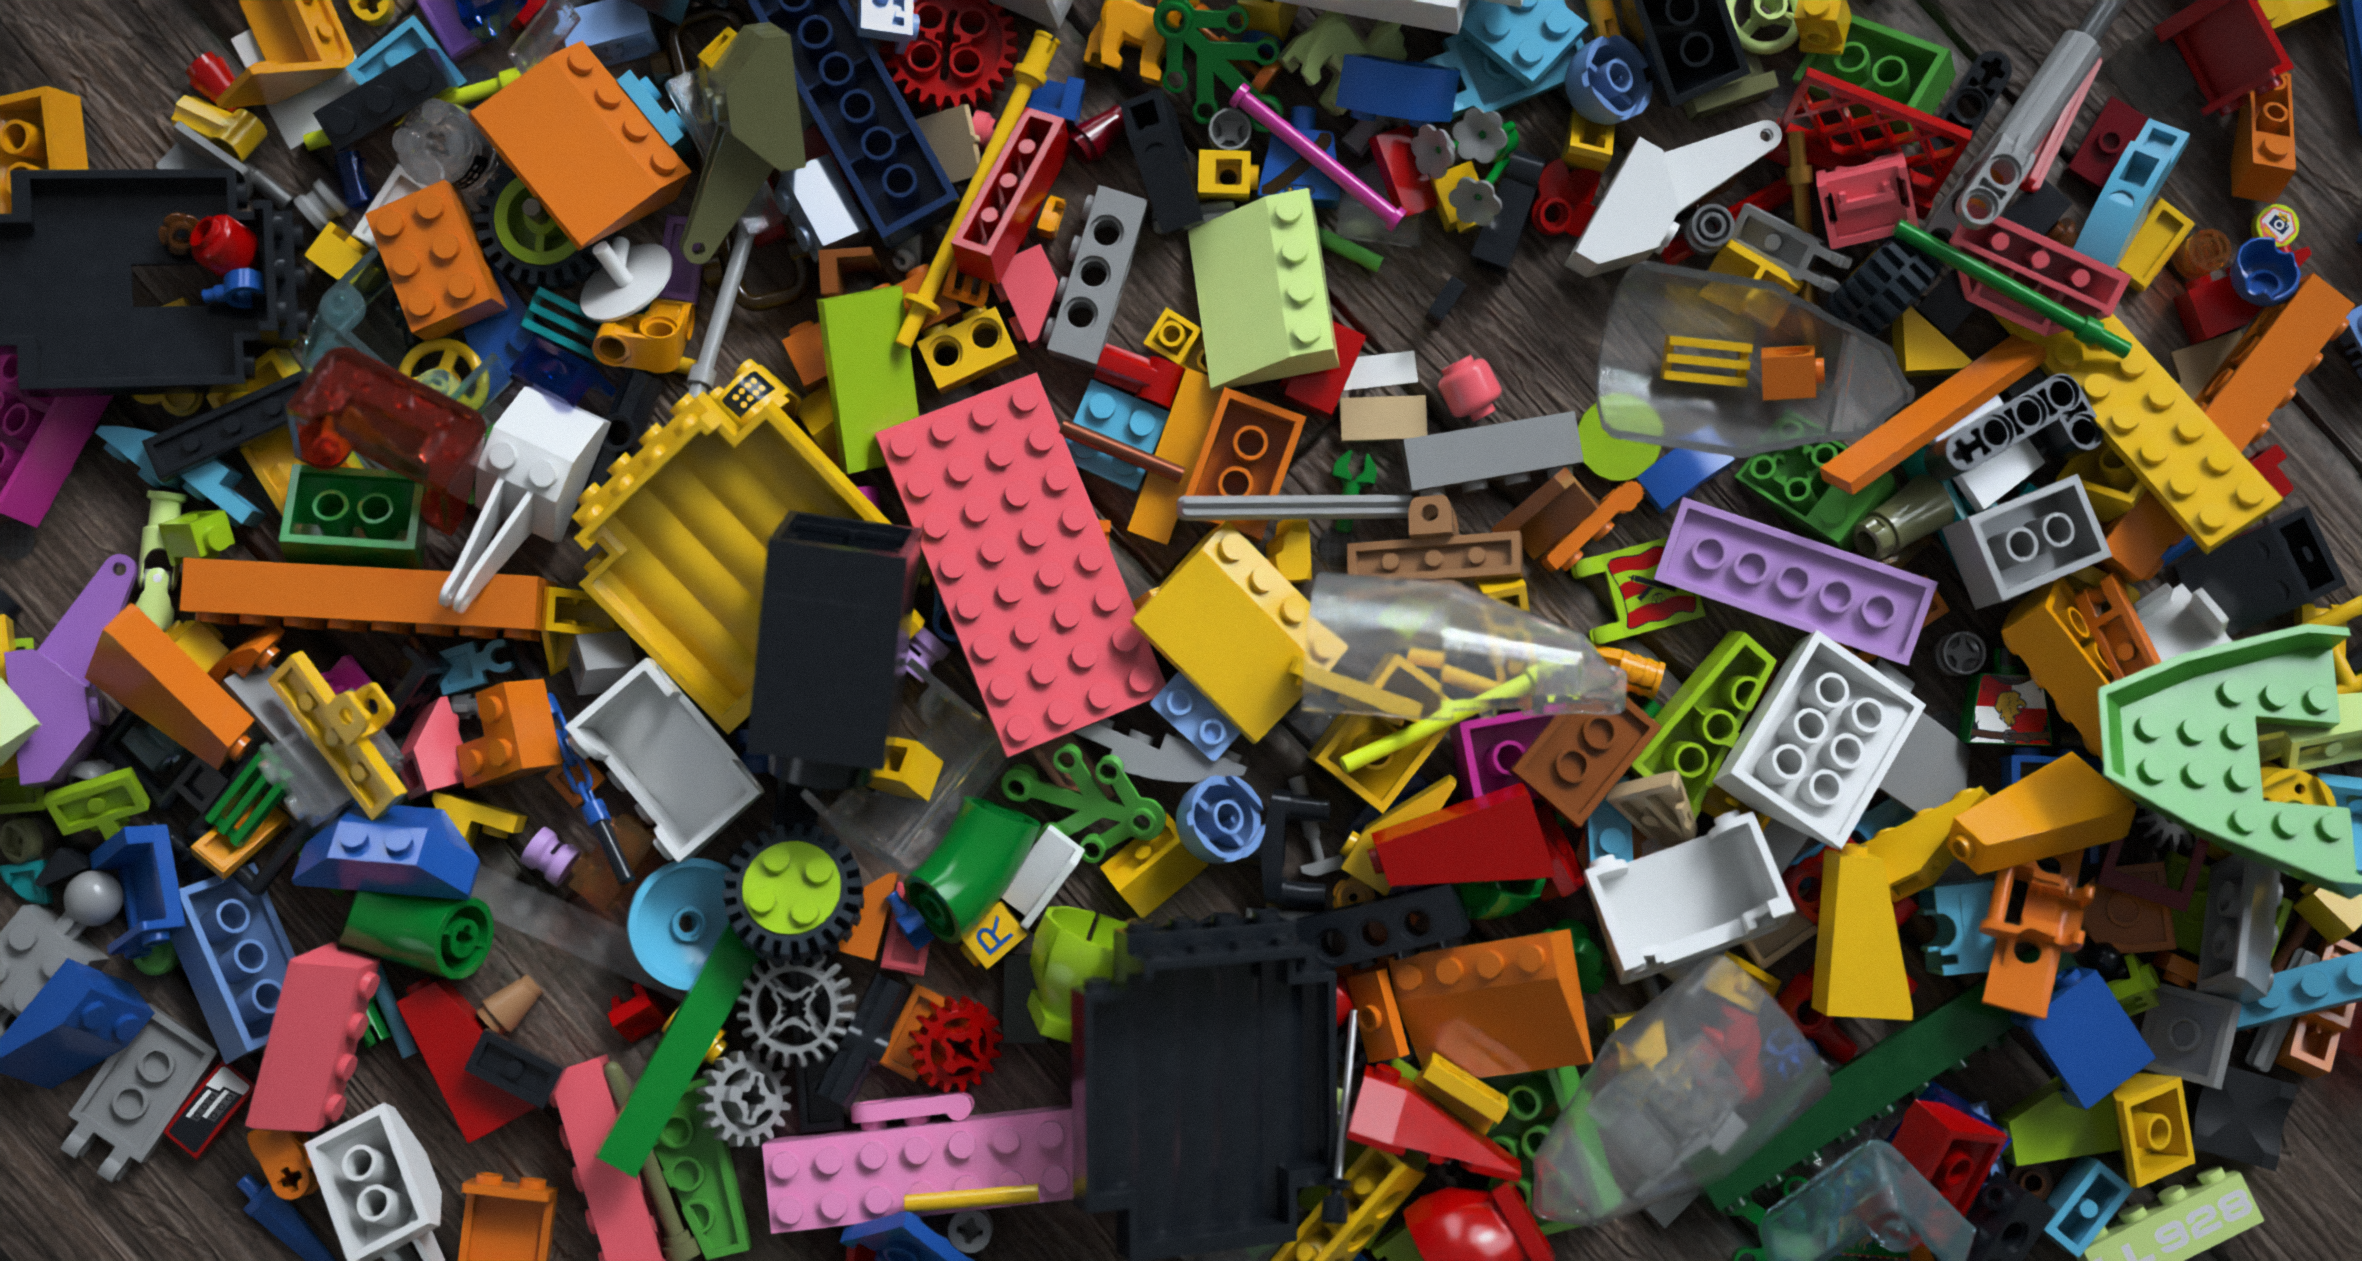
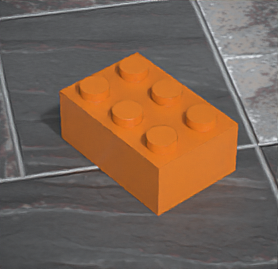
(436, 261)
(1245, 454)

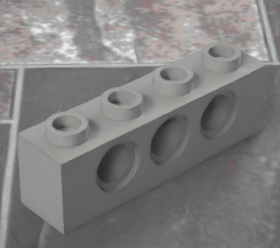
(1105, 209)

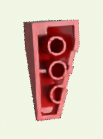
(1400, 1115)

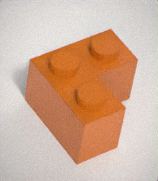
(516, 736)

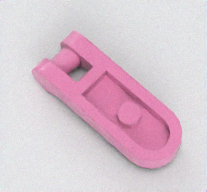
(913, 1108)

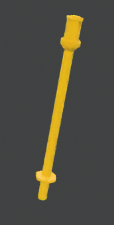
(1029, 77)

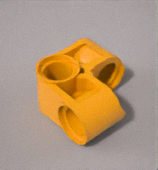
(649, 339)

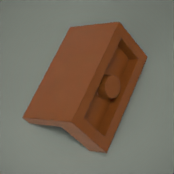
(837, 263)
(1549, 513)

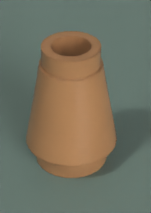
(510, 1004)

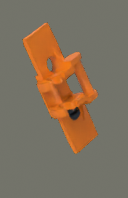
(2048, 920)

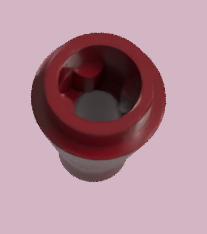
(1096, 135)

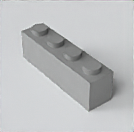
(1491, 454)

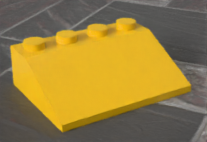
(1231, 629)

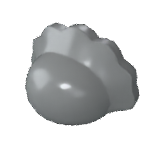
(89, 769)

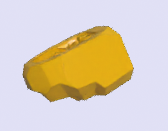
(1291, 550)

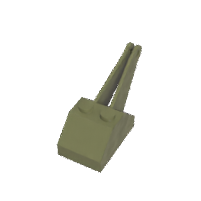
(756, 131)

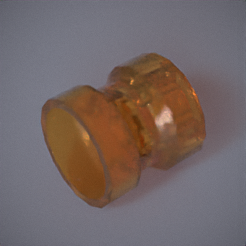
(2193, 258)

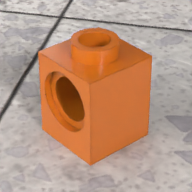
(1791, 372)

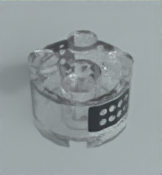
(442, 144)

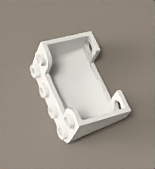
(665, 759)

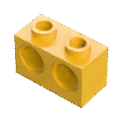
(972, 360)

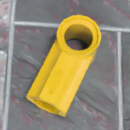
(233, 133)

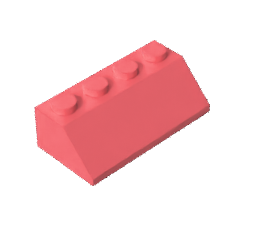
(314, 1039)

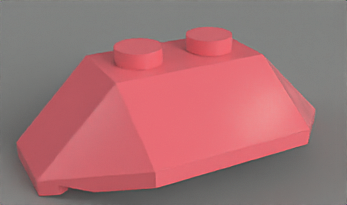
(2039, 264)

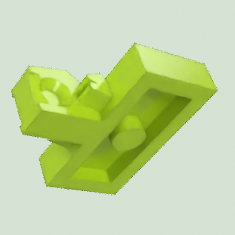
(98, 803)

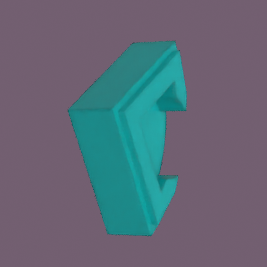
(22, 879)

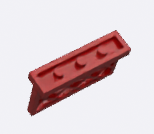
(1828, 153)

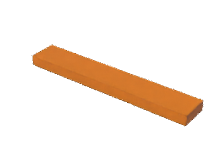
(1932, 414)

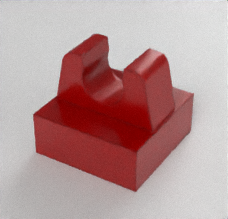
(636, 1016)

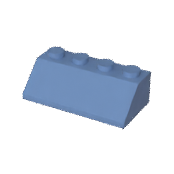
(233, 961)

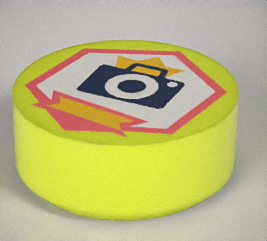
(2276, 222)

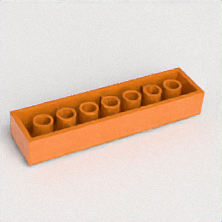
(2238, 400)
(357, 597)

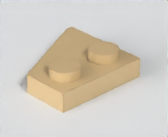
(1656, 807)

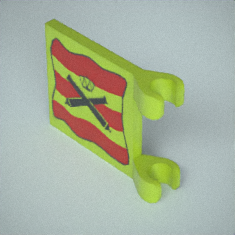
(1636, 597)

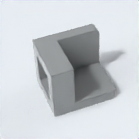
(599, 661)

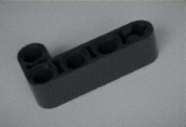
(2038, 414)

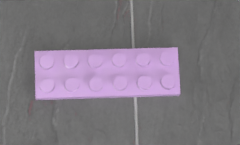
(1795, 581)

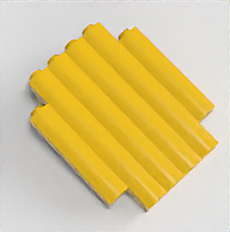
(692, 540)

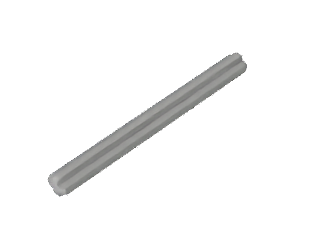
(1293, 507)

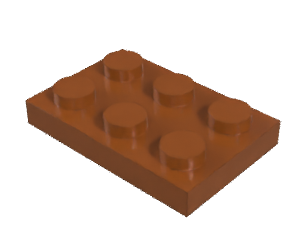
(1582, 758)

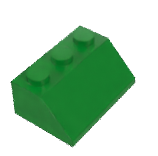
(353, 518)

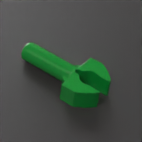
(1352, 487)

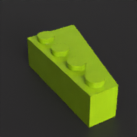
(1706, 715)

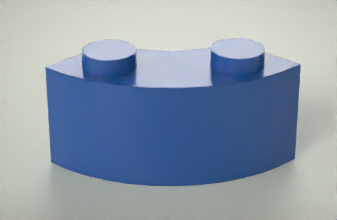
(1397, 89)

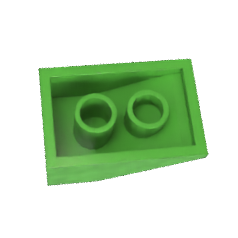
(1888, 65)

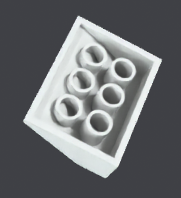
(1820, 741)

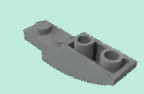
(1174, 762)

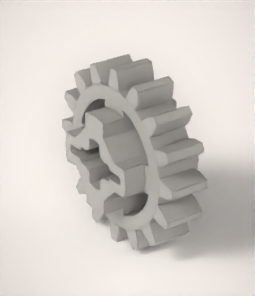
(730, 1113)

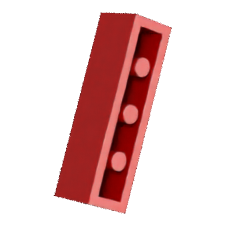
(1011, 195)

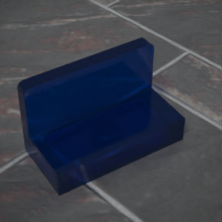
(558, 372)

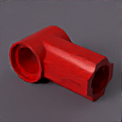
(1149, 378)

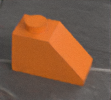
(870, 933)

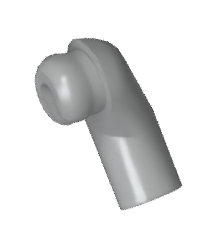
(909, 254)

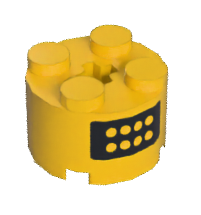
(751, 385)

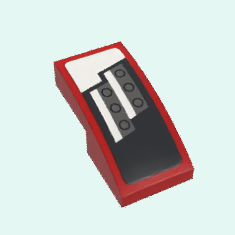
(209, 1110)

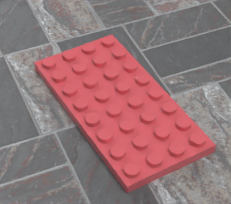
(1021, 564)

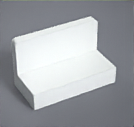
(1042, 874)

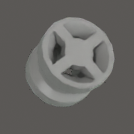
(321, 205)
(971, 1223)

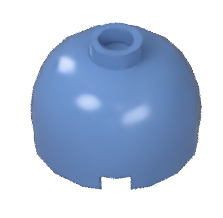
(1608, 81)
(1220, 820)

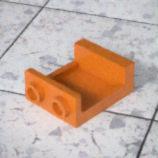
(507, 1219)

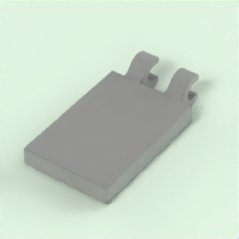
(140, 1093)

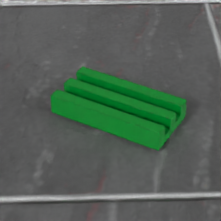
(232, 796)

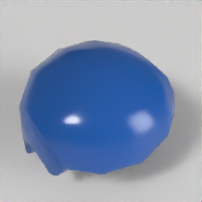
(2264, 273)

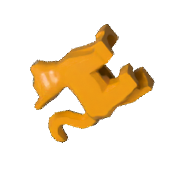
(1131, 25)

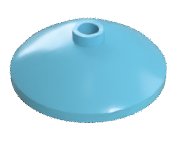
(655, 914)

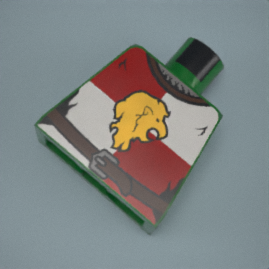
(2004, 706)

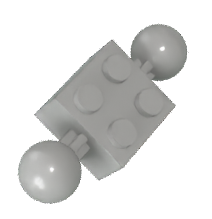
(40, 940)

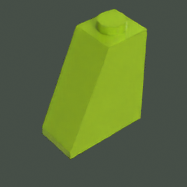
(2052, 1130)

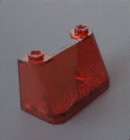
(393, 420)

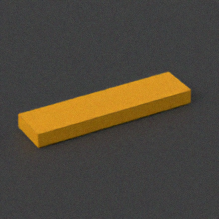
(1181, 444)

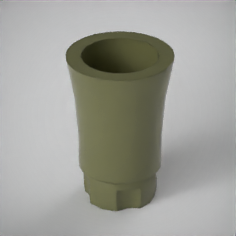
(1909, 515)

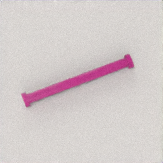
(1316, 156)

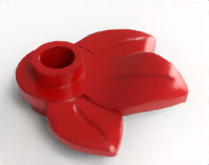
(1569, 195)

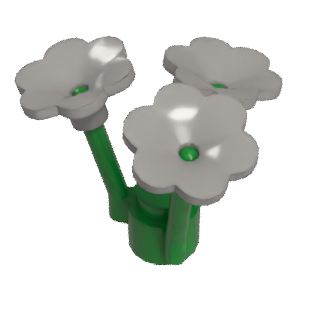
(1478, 137)

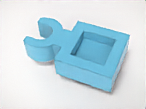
(471, 666)

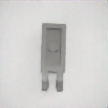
(1787, 246)

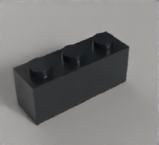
(385, 99)

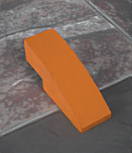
(2315, 1036)

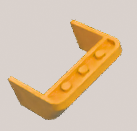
(300, 49)

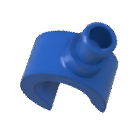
(236, 288)
(909, 921)

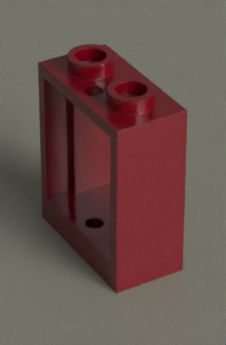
(2147, 890)

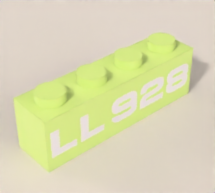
(2180, 1221)

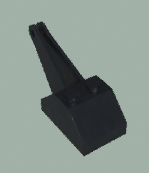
(1686, 46)

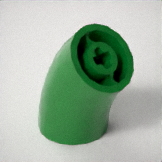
(970, 867)
(420, 931)

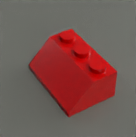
(1948, 1150)

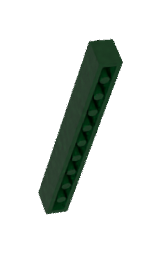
(1874, 1081)

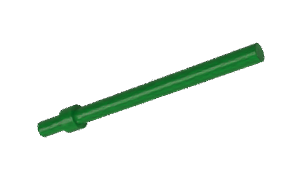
(2085, 329)

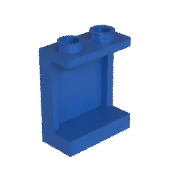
(148, 887)
(2086, 1037)

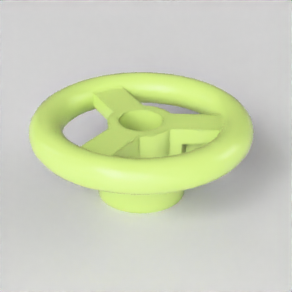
(1760, 19)

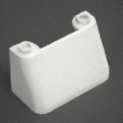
(1688, 898)

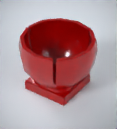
(1476, 1226)

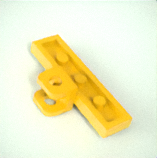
(342, 730)

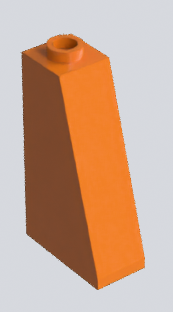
(168, 689)

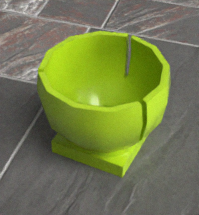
(1063, 960)

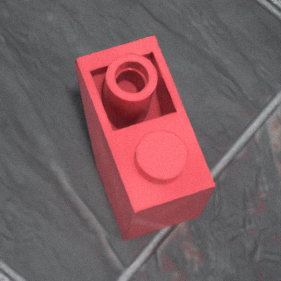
(1031, 291)
(431, 751)

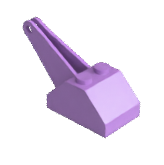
(54, 682)

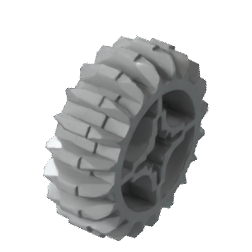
(809, 1022)

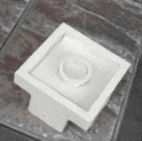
(2181, 620)

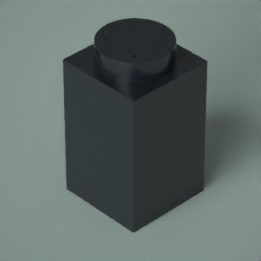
(832, 648)

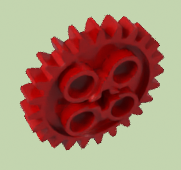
(987, 50)

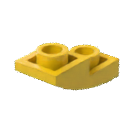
(1178, 341)

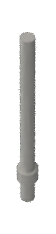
(702, 374)

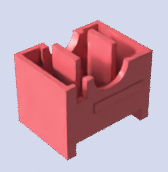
(1865, 200)

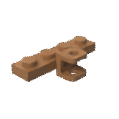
(1439, 550)

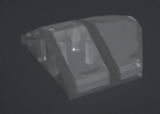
(1360, 223)

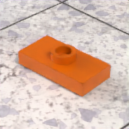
(1377, 1015)

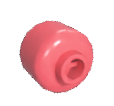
(1469, 388)

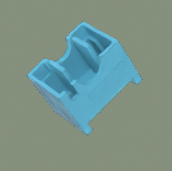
(1957, 913)

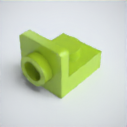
(2137, 992)

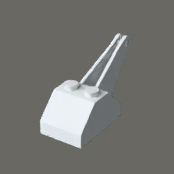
(1654, 188)
(530, 479)
(378, 1187)

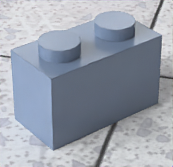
(820, 207)

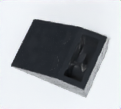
(2265, 570)

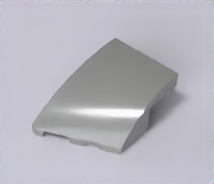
(1927, 767)

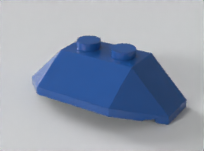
(398, 853)

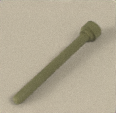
(679, 1242)

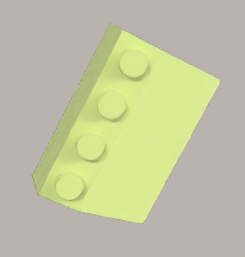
(1263, 292)

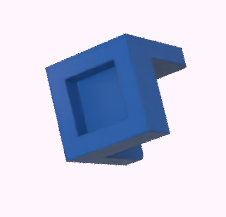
(1060, 99)

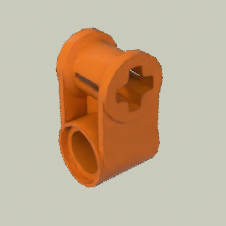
(281, 1157)

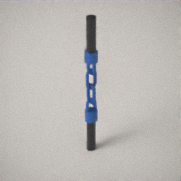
(594, 809)

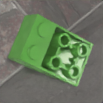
(1794, 489)

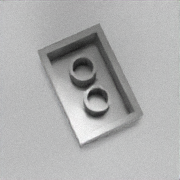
(2026, 542)

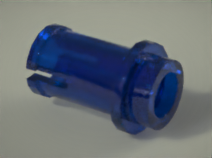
(353, 178)

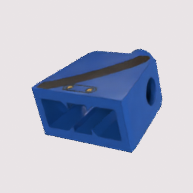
(1289, 171)

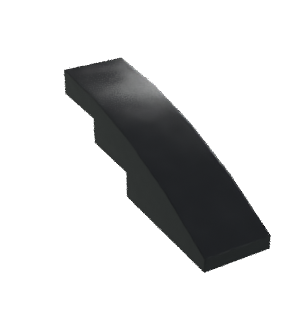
(2034, 211)

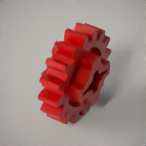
(948, 1064)

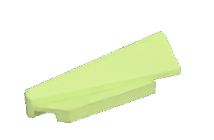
(2315, 747)

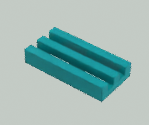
(534, 308)

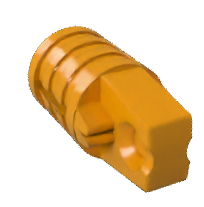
(1643, 673)

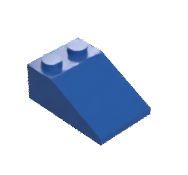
(72, 1025)

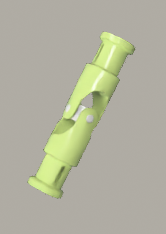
(155, 599)

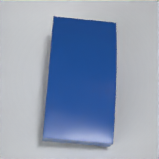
(1680, 475)

